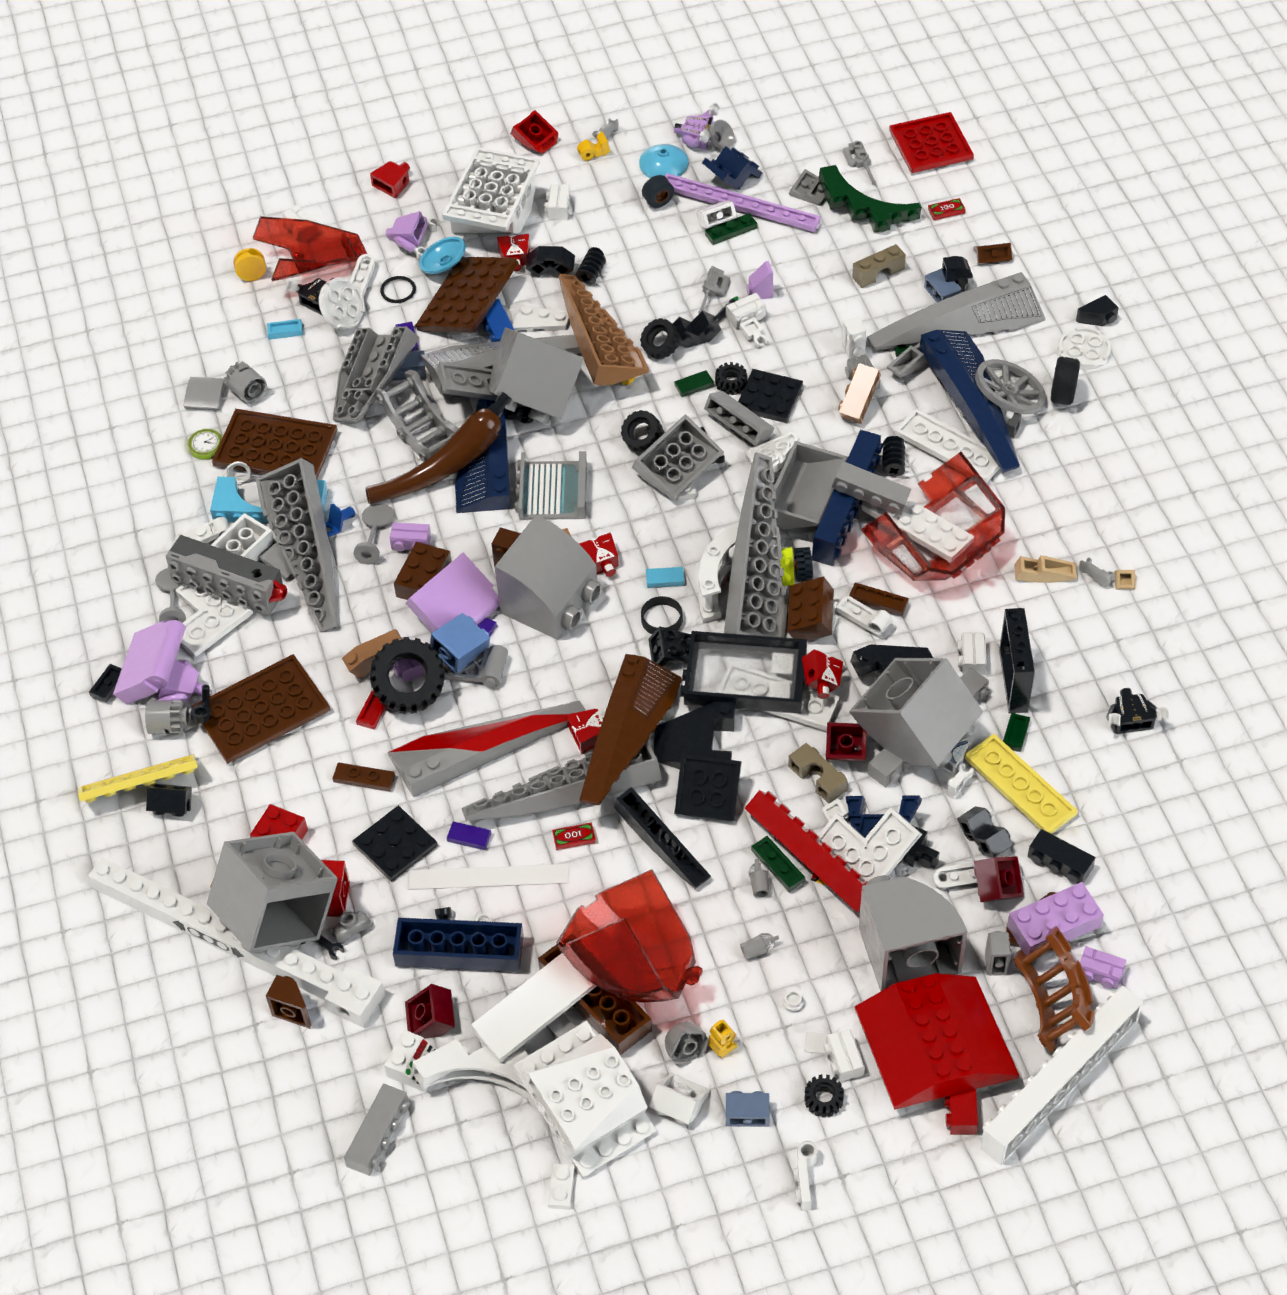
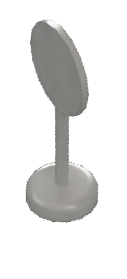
(373, 516)
(164, 582)

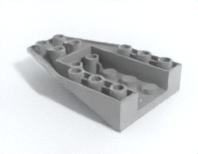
(369, 364)

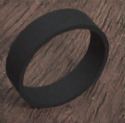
(661, 600)

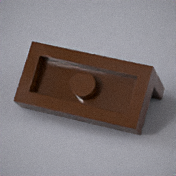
(993, 253)

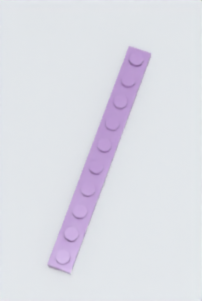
(745, 203)

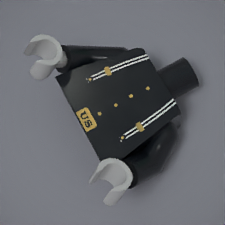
(308, 293)
(1134, 713)

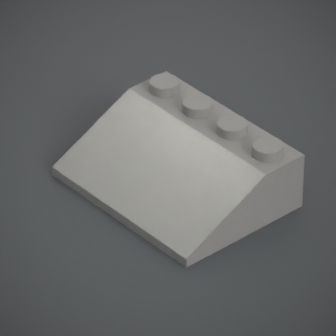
(677, 457)

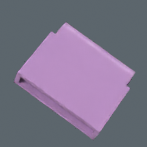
(452, 592)
(149, 660)

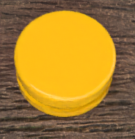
(249, 264)

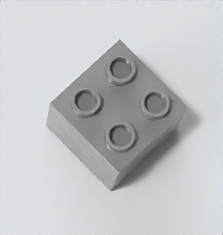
(271, 891)

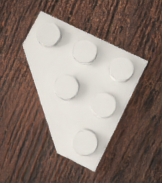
(776, 448)

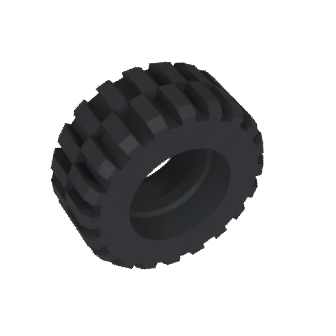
(413, 650)

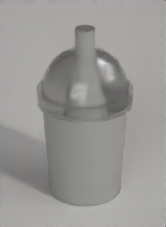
(759, 879)
(758, 945)

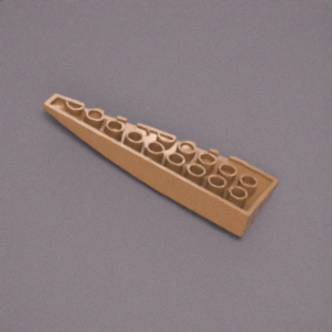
(602, 344)

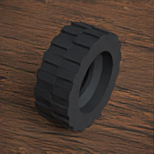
(650, 332)
(630, 424)

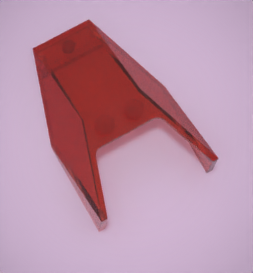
(310, 244)

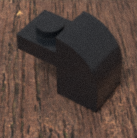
(957, 270)
(921, 853)

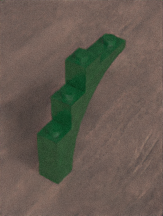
(860, 206)

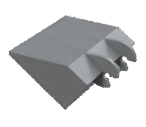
(805, 485)

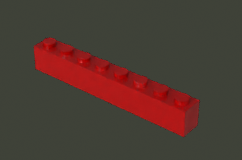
(807, 847)

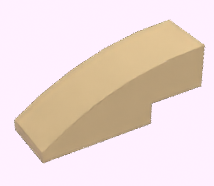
(1044, 570)

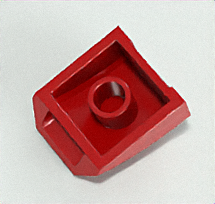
(535, 133)

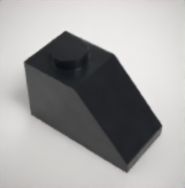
(1098, 312)

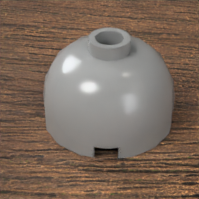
(685, 1042)

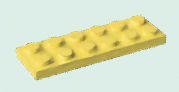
(129, 780)
(1020, 784)

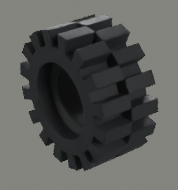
(730, 371)
(824, 1084)

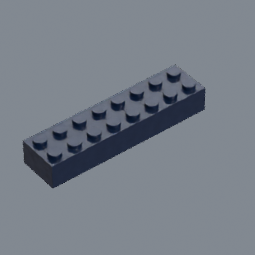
(842, 507)

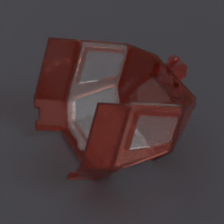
(957, 496)

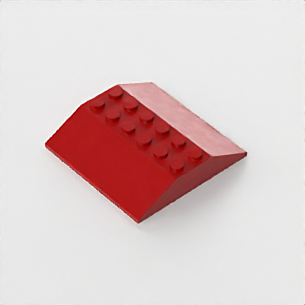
(934, 1039)

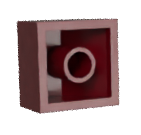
(846, 742)
(998, 879)
(430, 1012)

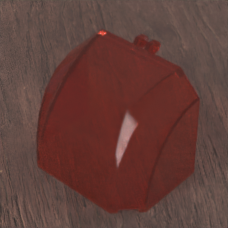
(632, 942)

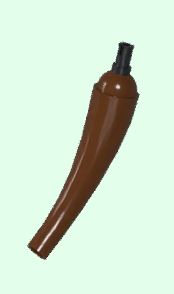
(460, 450)

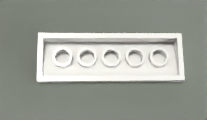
(531, 1007)

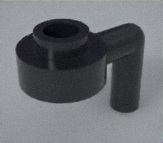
(521, 414)
(201, 713)

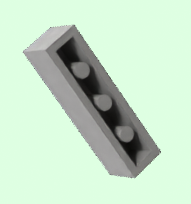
(738, 418)
(871, 488)
(377, 1129)

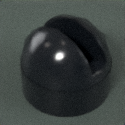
(443, 912)

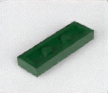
(731, 229)
(778, 863)

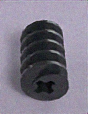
(591, 266)
(893, 456)

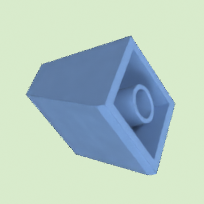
(459, 642)

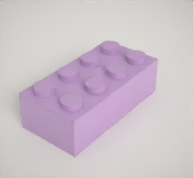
(1070, 910)

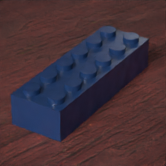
(458, 944)

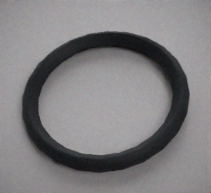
(400, 300)

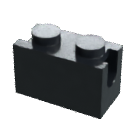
(168, 799)

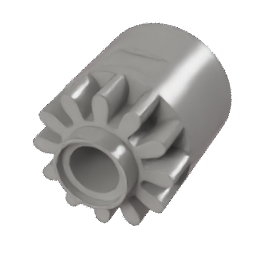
(245, 382)
(166, 717)

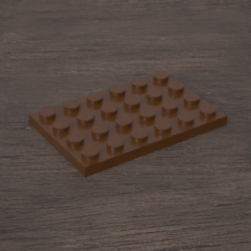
(467, 294)
(273, 441)
(262, 708)

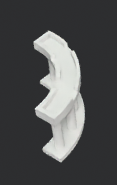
(713, 571)

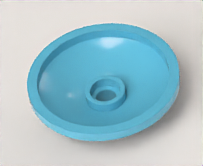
(662, 160)
(442, 255)

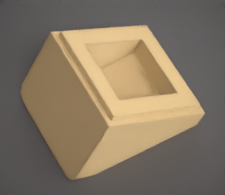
(1124, 579)

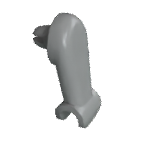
(612, 126)
(1097, 574)

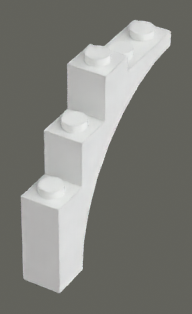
(455, 1062)

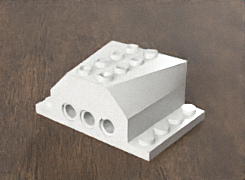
(493, 193)
(586, 1097)

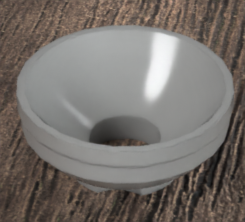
(724, 133)

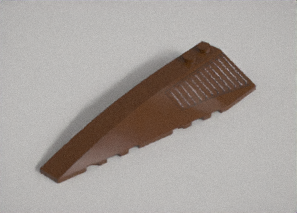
(635, 708)

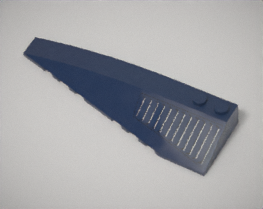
(955, 362)
(485, 481)

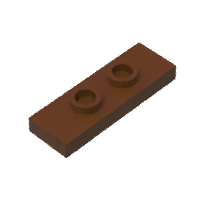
(879, 599)
(363, 776)

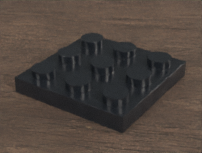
(770, 395)
(708, 787)
(395, 843)

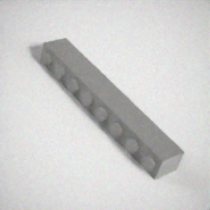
(887, 767)

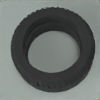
(1065, 380)

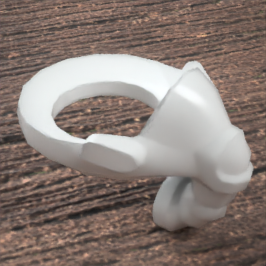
(230, 472)

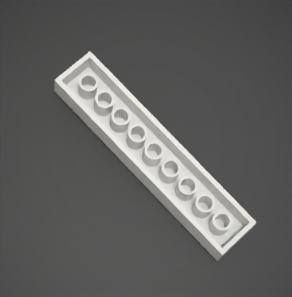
(1060, 1075)

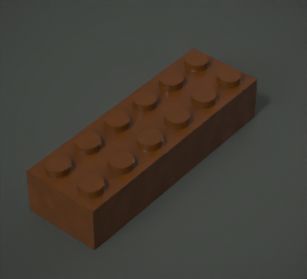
(617, 1020)

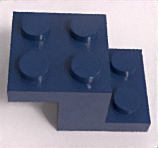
(733, 167)

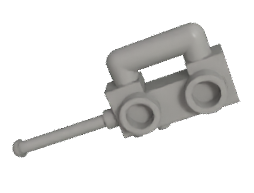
(861, 159)
(710, 287)

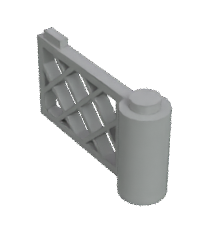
(490, 670)

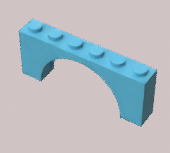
(231, 506)

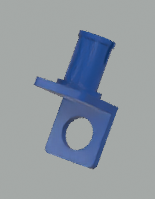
(336, 518)

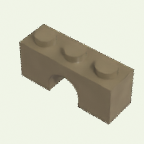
(867, 269)
(808, 761)

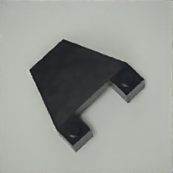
(880, 656)
(694, 733)

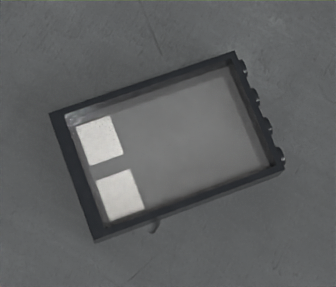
(746, 670)

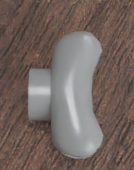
(349, 925)

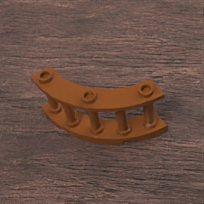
(1078, 985)

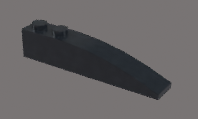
(660, 838)

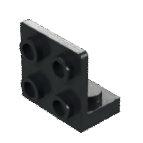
(668, 645)

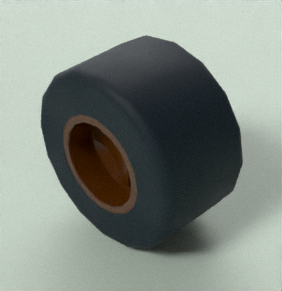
(657, 191)

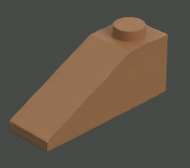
(361, 657)

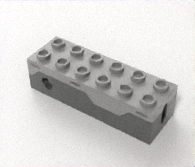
(225, 574)

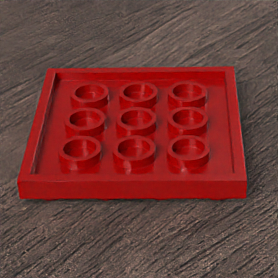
(931, 142)

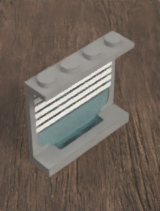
(552, 489)

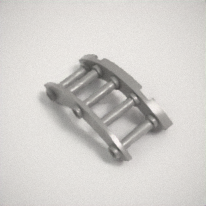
(433, 415)

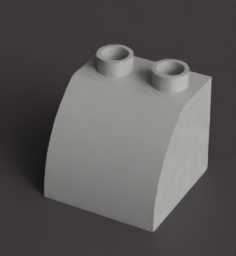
(534, 375)
(546, 579)
(918, 710)
(909, 930)

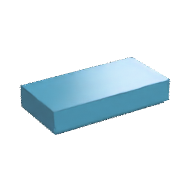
(284, 329)
(665, 577)

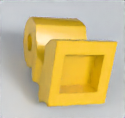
(588, 150)
(722, 1038)

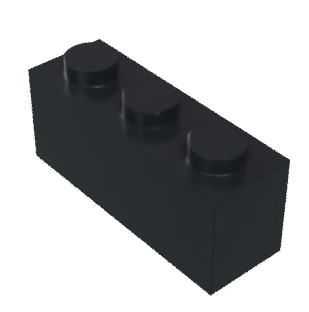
(1061, 857)

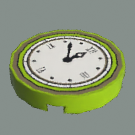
(204, 443)

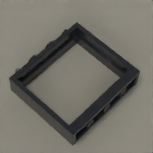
(1016, 641)

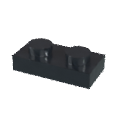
(106, 684)

